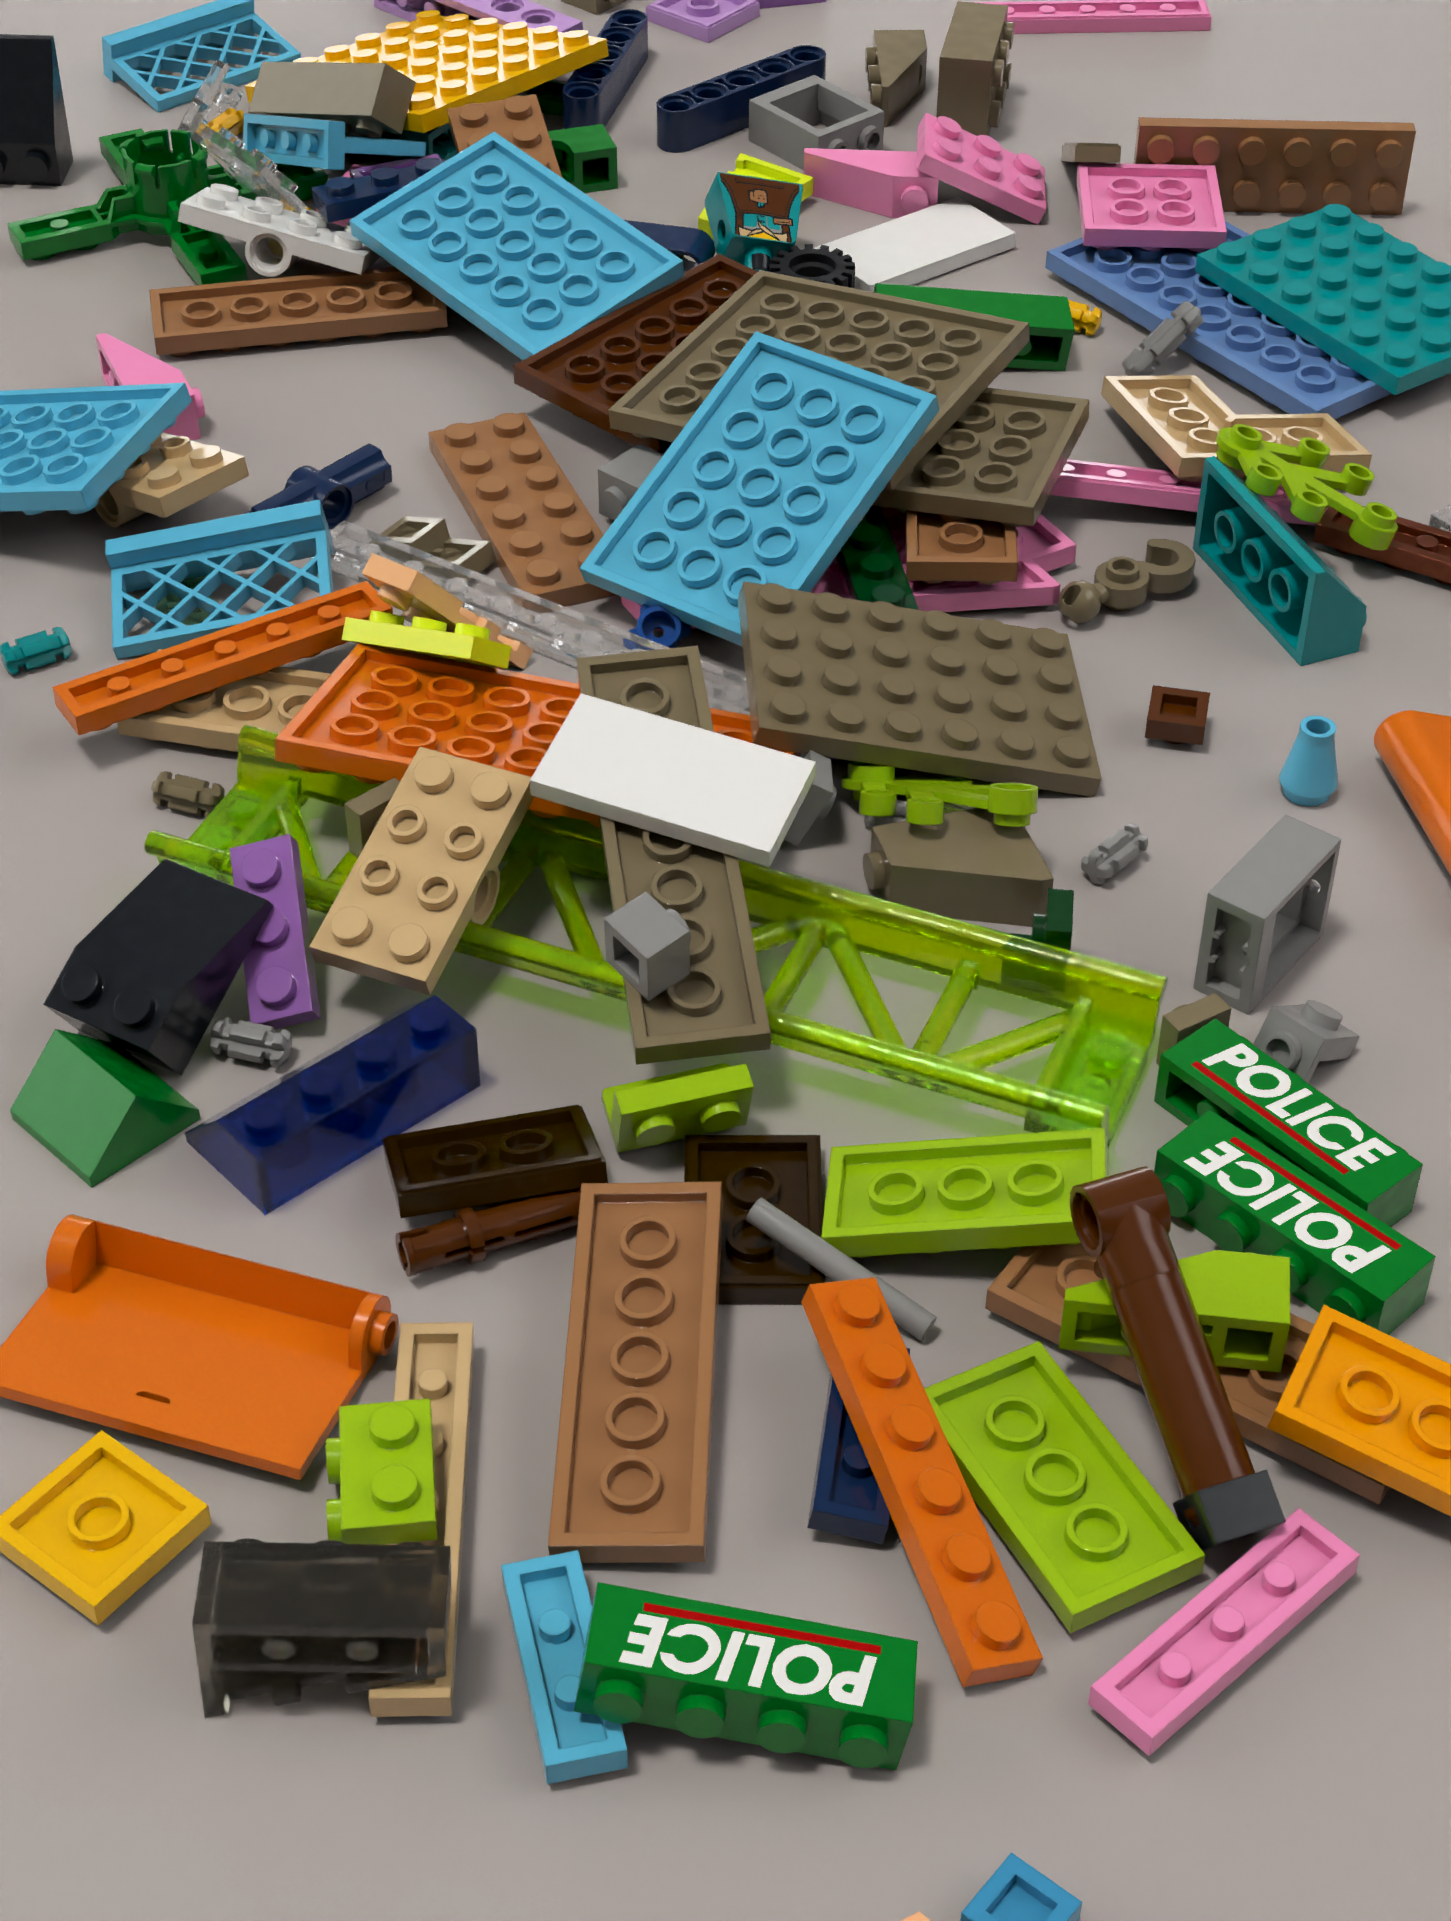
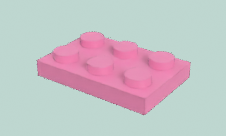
(981, 167)

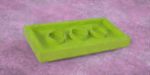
(959, 1192)
(1061, 1488)

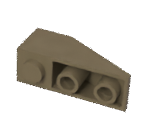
(895, 69)

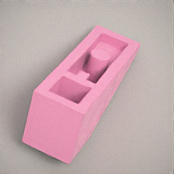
(871, 180)
(130, 366)

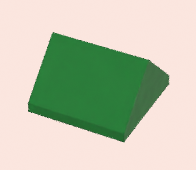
(97, 1106)

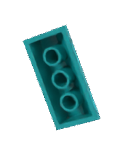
(1274, 570)

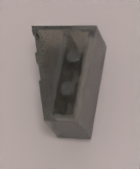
(318, 1616)

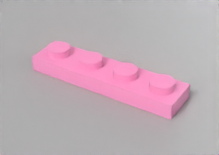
(1222, 1631)

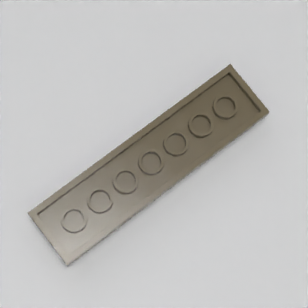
(722, 999)

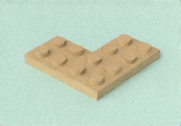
(1184, 416)

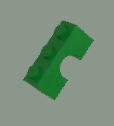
(586, 157)

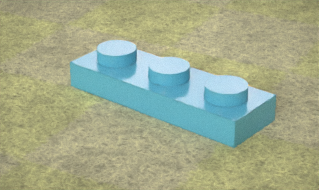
(550, 1626)

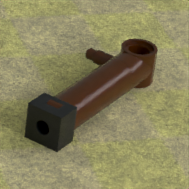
(1127, 1228)

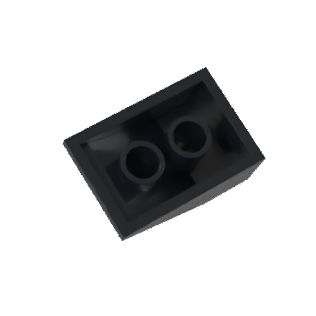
(32, 113)
(160, 964)

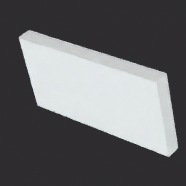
(924, 244)
(674, 779)

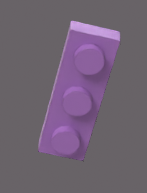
(279, 962)

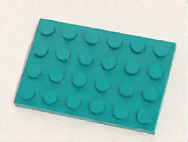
(1346, 292)

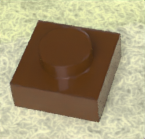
(1177, 715)

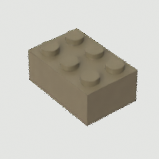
(975, 66)

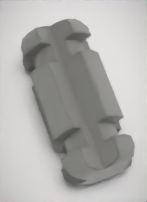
(1114, 853)
(250, 1041)

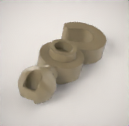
(1126, 582)

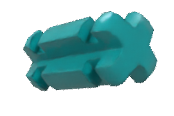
(35, 650)

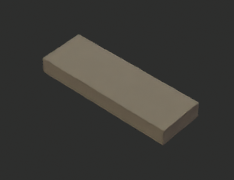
(1091, 152)

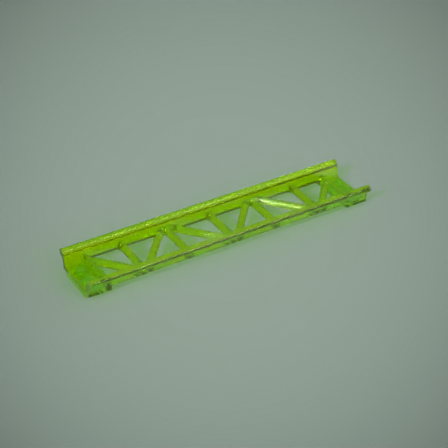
(1098, 1038)

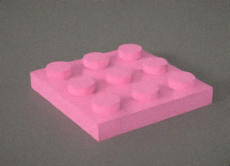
(1150, 206)

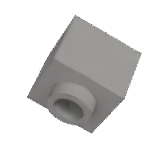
(648, 945)

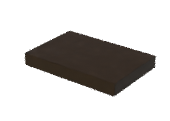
(493, 1160)
(785, 1174)

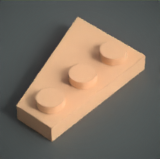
(423, 598)

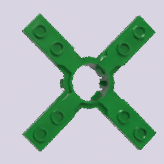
(150, 202)

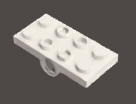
(273, 234)

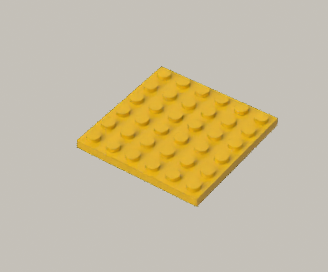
(465, 60)

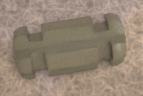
(186, 793)

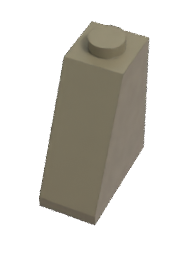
(960, 868)

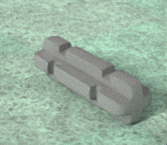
(1163, 340)

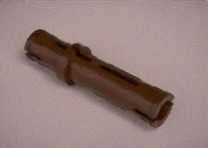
(475, 1233)

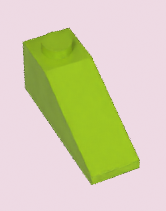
(1237, 1299)

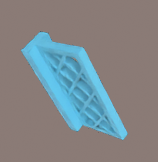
(192, 35)
(315, 141)
(214, 550)

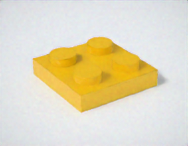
(101, 1526)

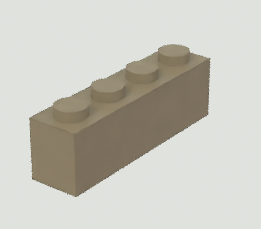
(363, 95)

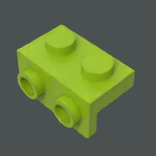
(678, 1105)
(383, 1474)

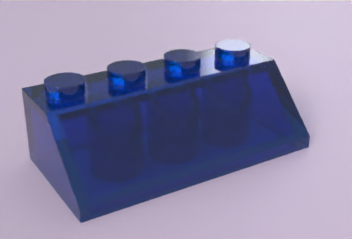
(342, 1103)

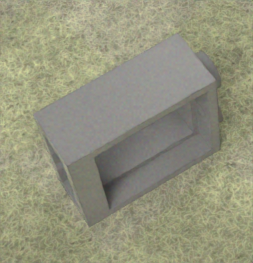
(786, 116)
(1266, 913)

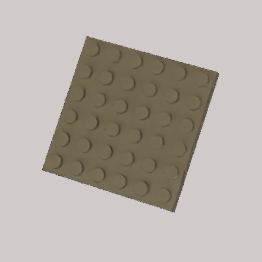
(899, 338)

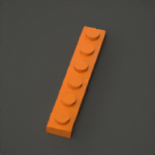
(213, 659)
(921, 1483)

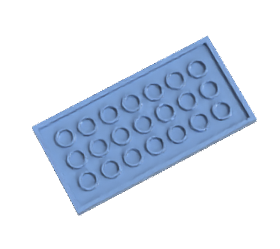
(1233, 334)

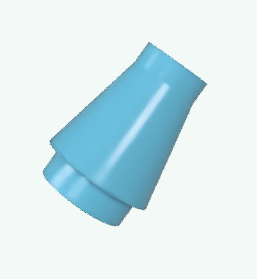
(1311, 765)

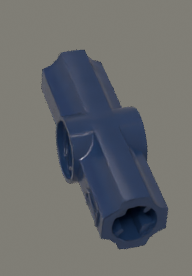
(335, 485)

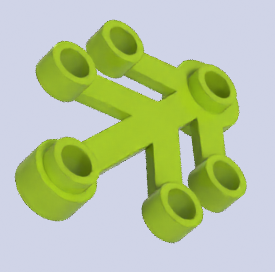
(1307, 484)
(877, 790)

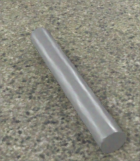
(836, 1264)

